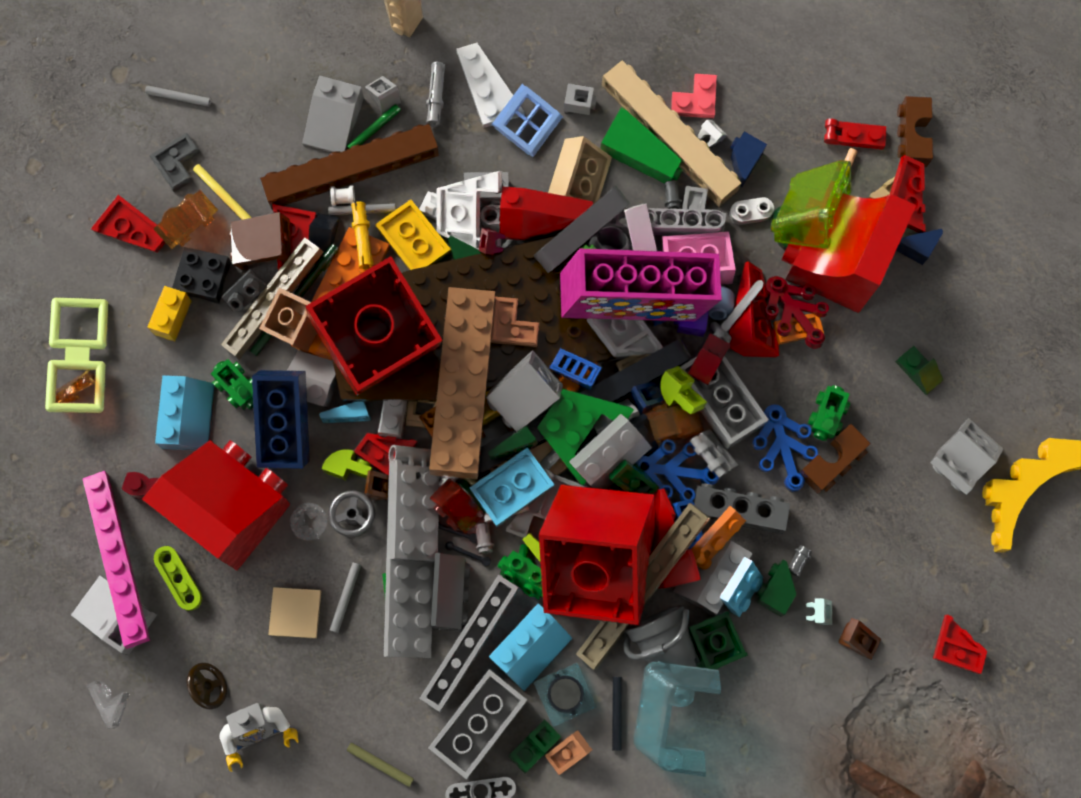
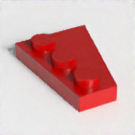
(908, 185)
(128, 225)
(299, 225)

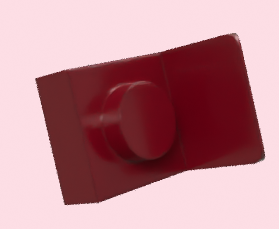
(709, 359)

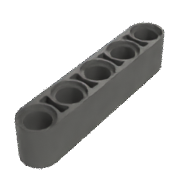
(581, 229)

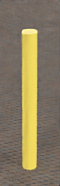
(208, 179)

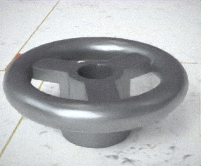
(358, 519)

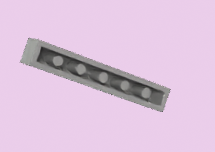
(469, 643)

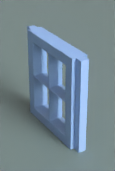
(512, 108)

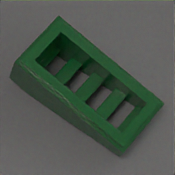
(513, 444)

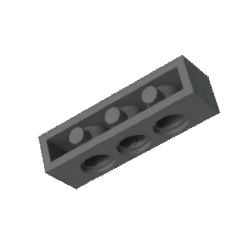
(777, 508)

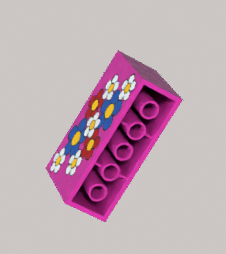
(640, 285)

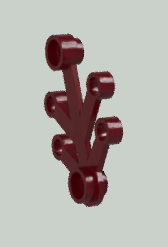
(795, 308)

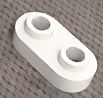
(752, 211)

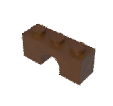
(915, 113)
(849, 445)

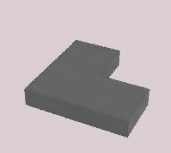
(170, 160)

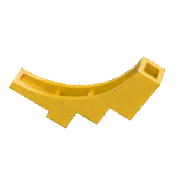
(1028, 474)

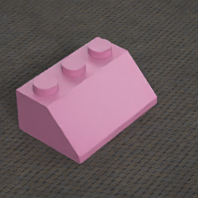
(705, 243)

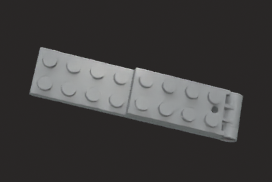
(410, 553)

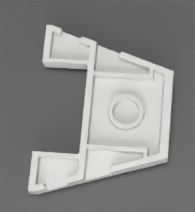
(460, 207)

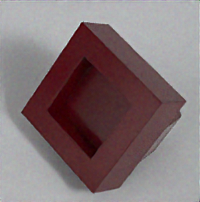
(488, 240)

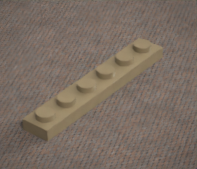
(287, 279)

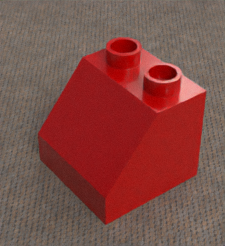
(220, 501)

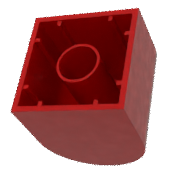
(373, 325)

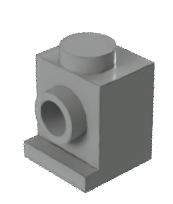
(579, 93)

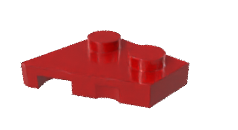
(958, 647)

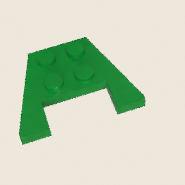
(571, 421)

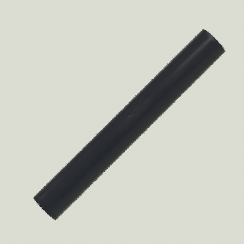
(617, 714)

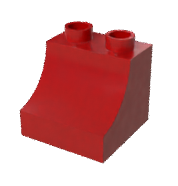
(859, 251)
(596, 553)

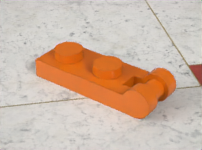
(717, 537)

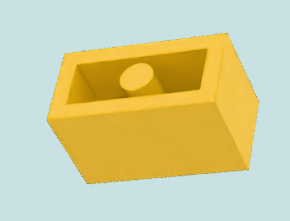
(169, 313)

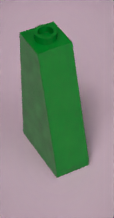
(640, 149)

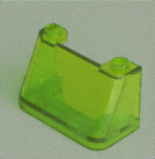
(812, 205)

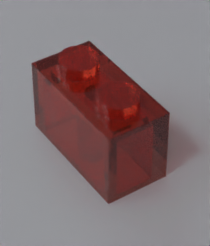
(457, 506)

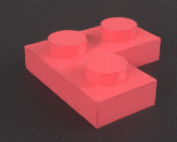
(700, 102)

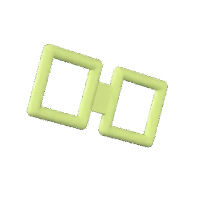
(77, 355)

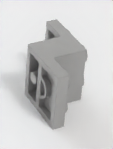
(966, 456)

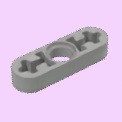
(498, 782)

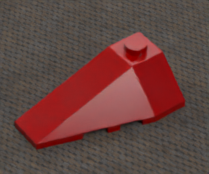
(752, 331)

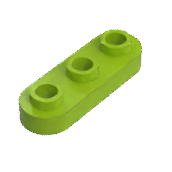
(170, 571)

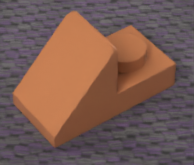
(568, 752)

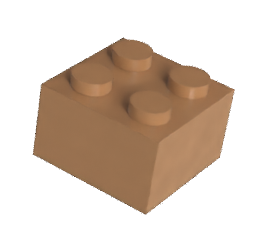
(289, 320)

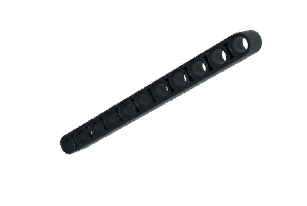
(611, 389)

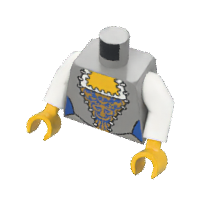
(252, 726)

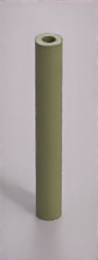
(380, 764)

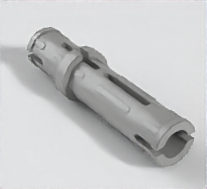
(435, 101)

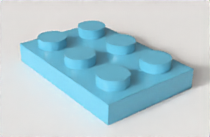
(512, 487)

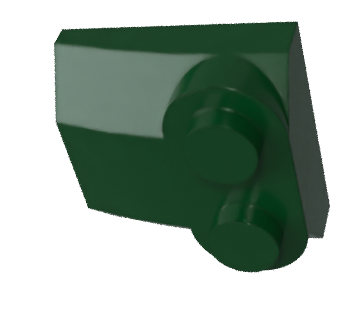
(716, 642)

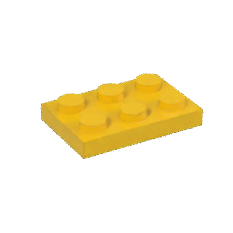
(413, 237)

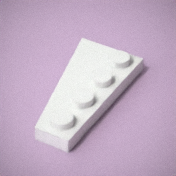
(485, 84)

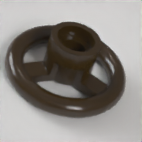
(201, 688)

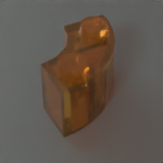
(186, 219)
(674, 423)

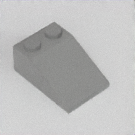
(332, 115)

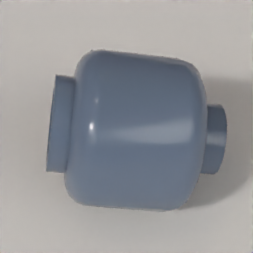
(725, 306)

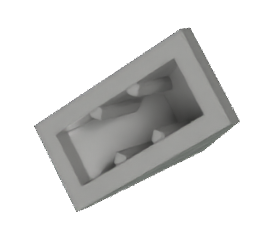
(383, 93)

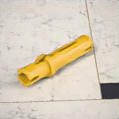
(361, 227)

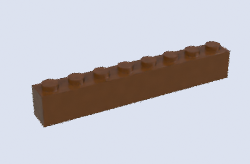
(350, 166)

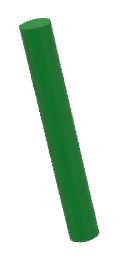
(373, 128)

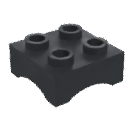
(202, 274)

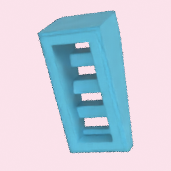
(347, 413)

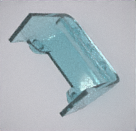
(662, 688)

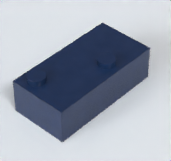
(281, 419)

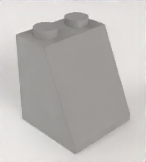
(524, 392)

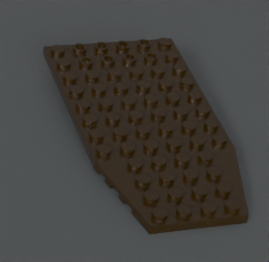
(511, 275)

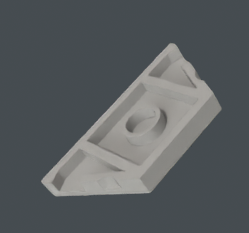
(625, 336)

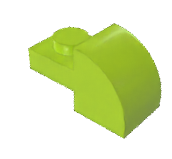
(677, 389)
(342, 463)

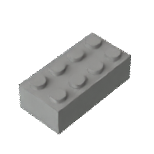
(729, 405)
(477, 724)

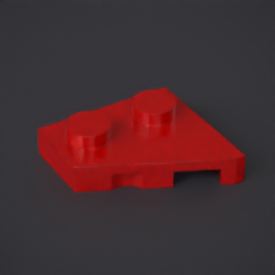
(376, 450)

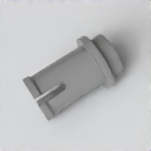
(483, 538)

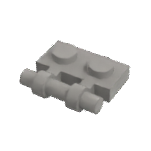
(713, 453)

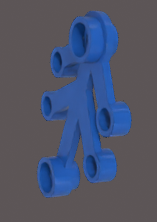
(783, 444)
(672, 472)

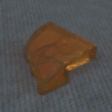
(69, 392)

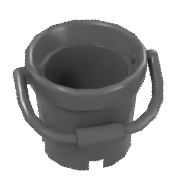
(663, 638)

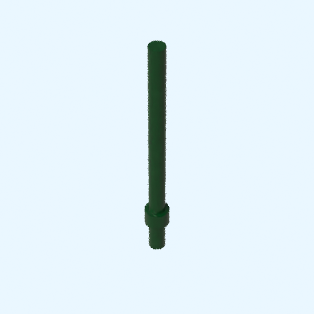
(320, 265)

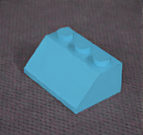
(184, 413)
(530, 647)

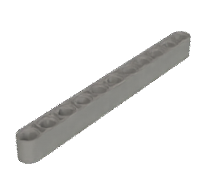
(656, 215)

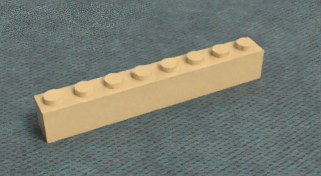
(651, 111)

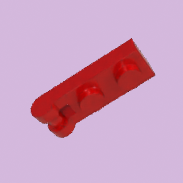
(855, 134)

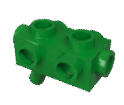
(238, 388)
(826, 421)
(522, 572)

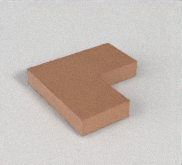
(507, 329)

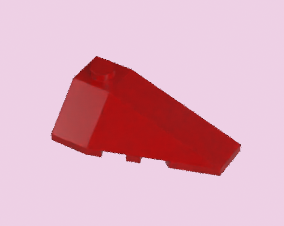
(536, 212)
(686, 568)

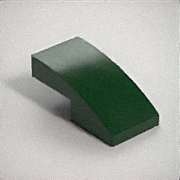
(534, 746)

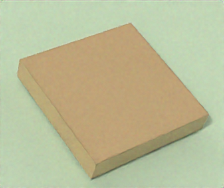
(295, 612)

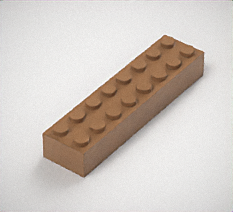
(462, 383)

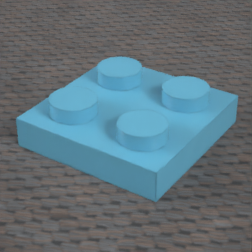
(742, 587)

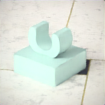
(823, 611)

